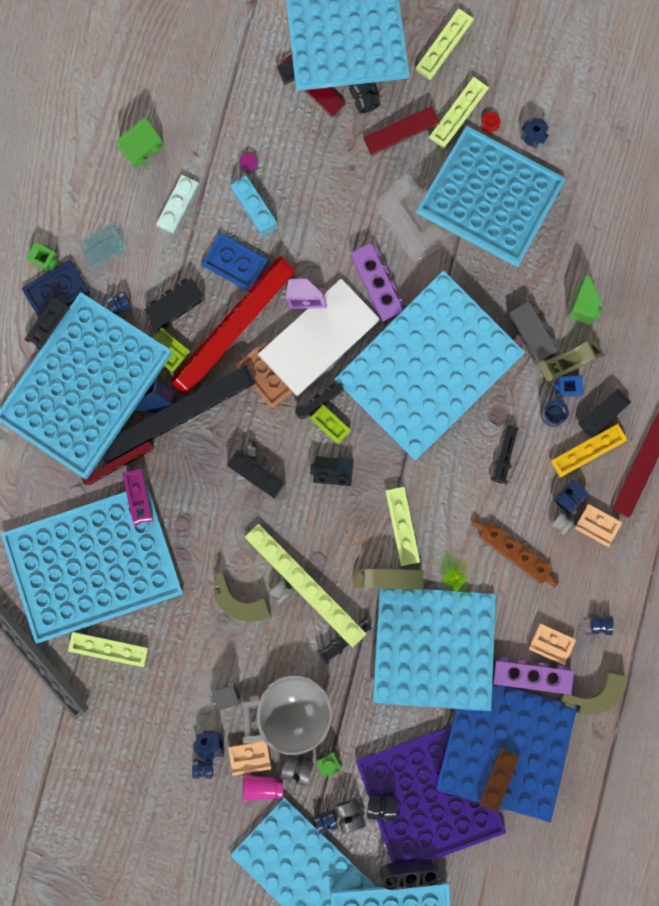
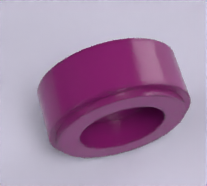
(248, 162)

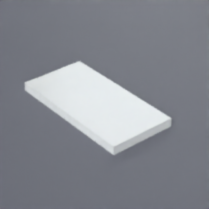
(319, 338)

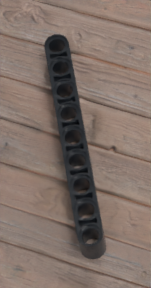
(180, 412)

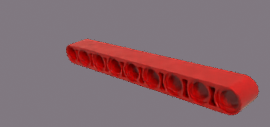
(232, 325)

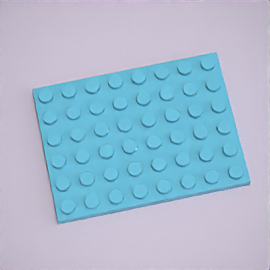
(429, 365)
(83, 385)
(89, 566)

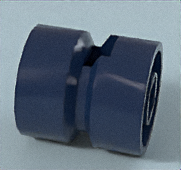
(554, 413)
(570, 497)

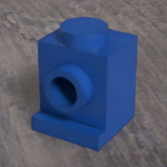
(574, 382)

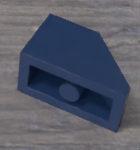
(156, 398)

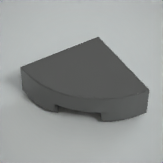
(252, 453)

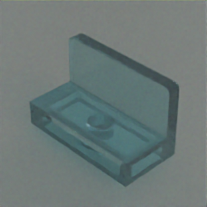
(103, 246)

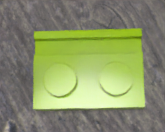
(179, 351)

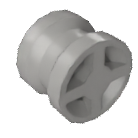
(562, 522)
(280, 592)

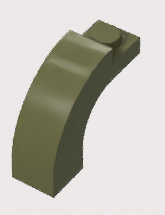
(571, 360)
(388, 579)
(242, 611)
(606, 698)

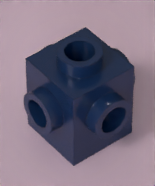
(534, 138)
(209, 745)

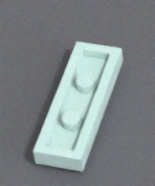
(177, 204)

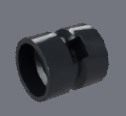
(364, 96)
(382, 807)

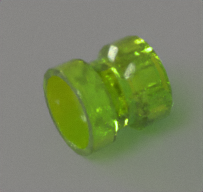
(454, 578)

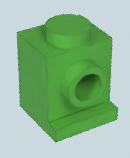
(38, 252)
(328, 764)

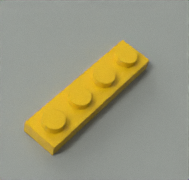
(588, 450)

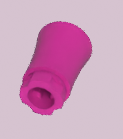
(261, 787)

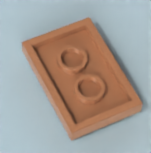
(268, 384)

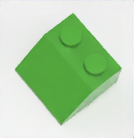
(139, 143)
(586, 303)

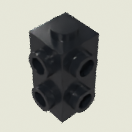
(332, 470)

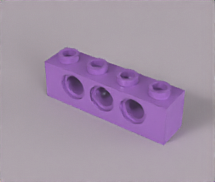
(385, 311)
(562, 684)

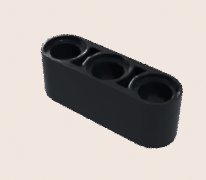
(604, 413)
(398, 876)

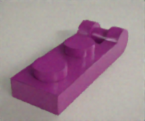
(137, 496)

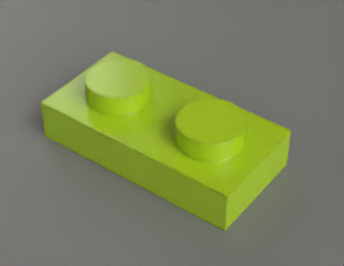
(330, 424)

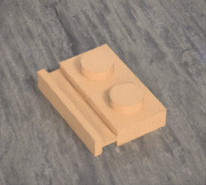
(598, 525)
(552, 644)
(249, 758)

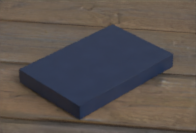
(60, 282)

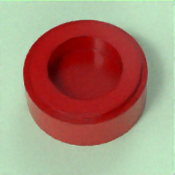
(490, 122)

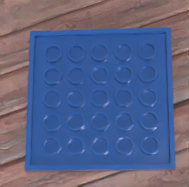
(518, 723)

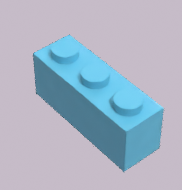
(254, 206)

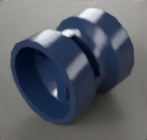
(115, 305)
(601, 625)
(197, 769)
(325, 822)

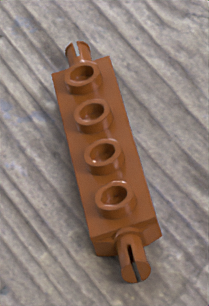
(515, 552)

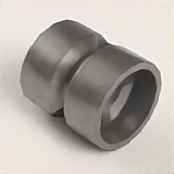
(297, 770)
(346, 809)

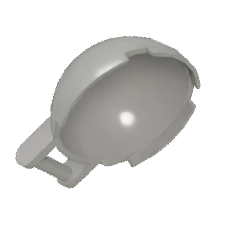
(290, 716)

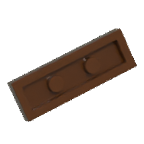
(498, 780)

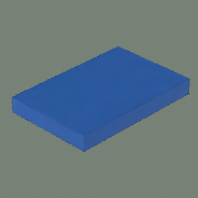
(235, 262)

